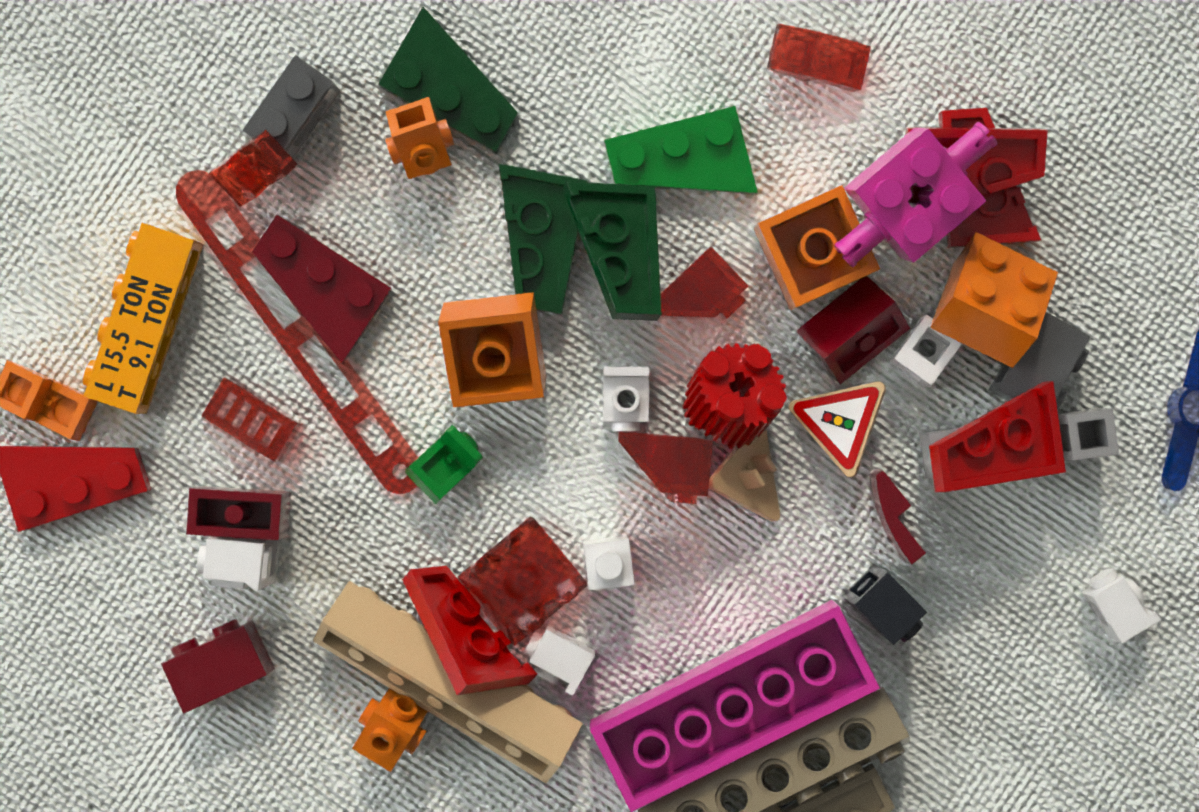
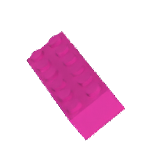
(733, 705)

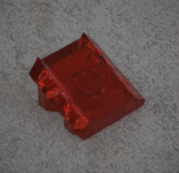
(522, 581)

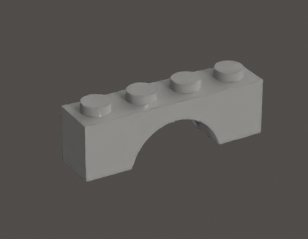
(1083, 436)

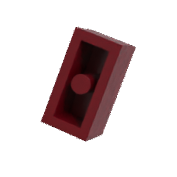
(238, 513)
(218, 665)

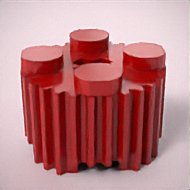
(735, 394)

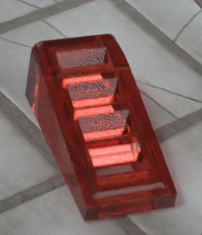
(281, 440)

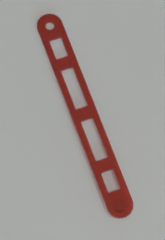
(202, 198)

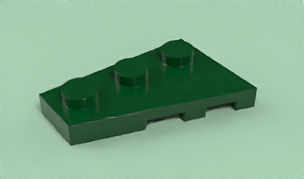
(437, 68)
(539, 234)
(621, 244)

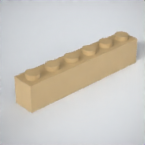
(402, 657)

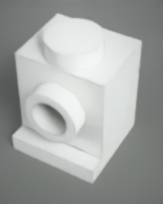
(920, 368)
(625, 378)
(1118, 606)
(559, 657)

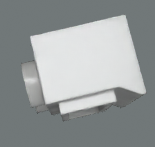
(239, 562)

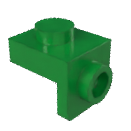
(445, 463)

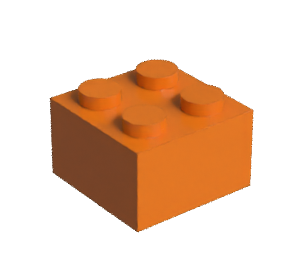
(803, 250)
(994, 300)
(492, 350)

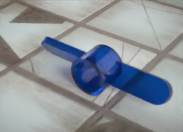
(1184, 434)

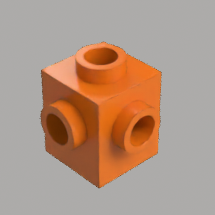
(418, 138)
(394, 720)

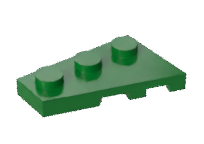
(685, 154)

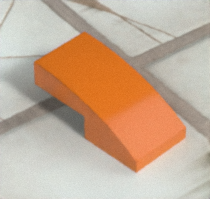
(44, 401)

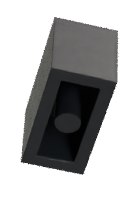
(886, 605)

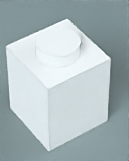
(608, 563)

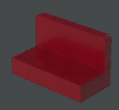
(854, 328)

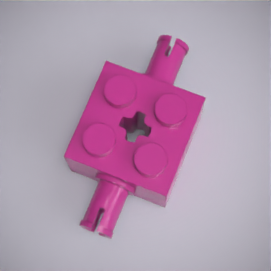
(944, 194)

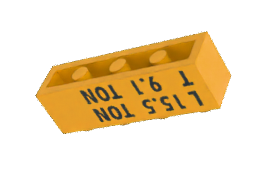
(142, 319)

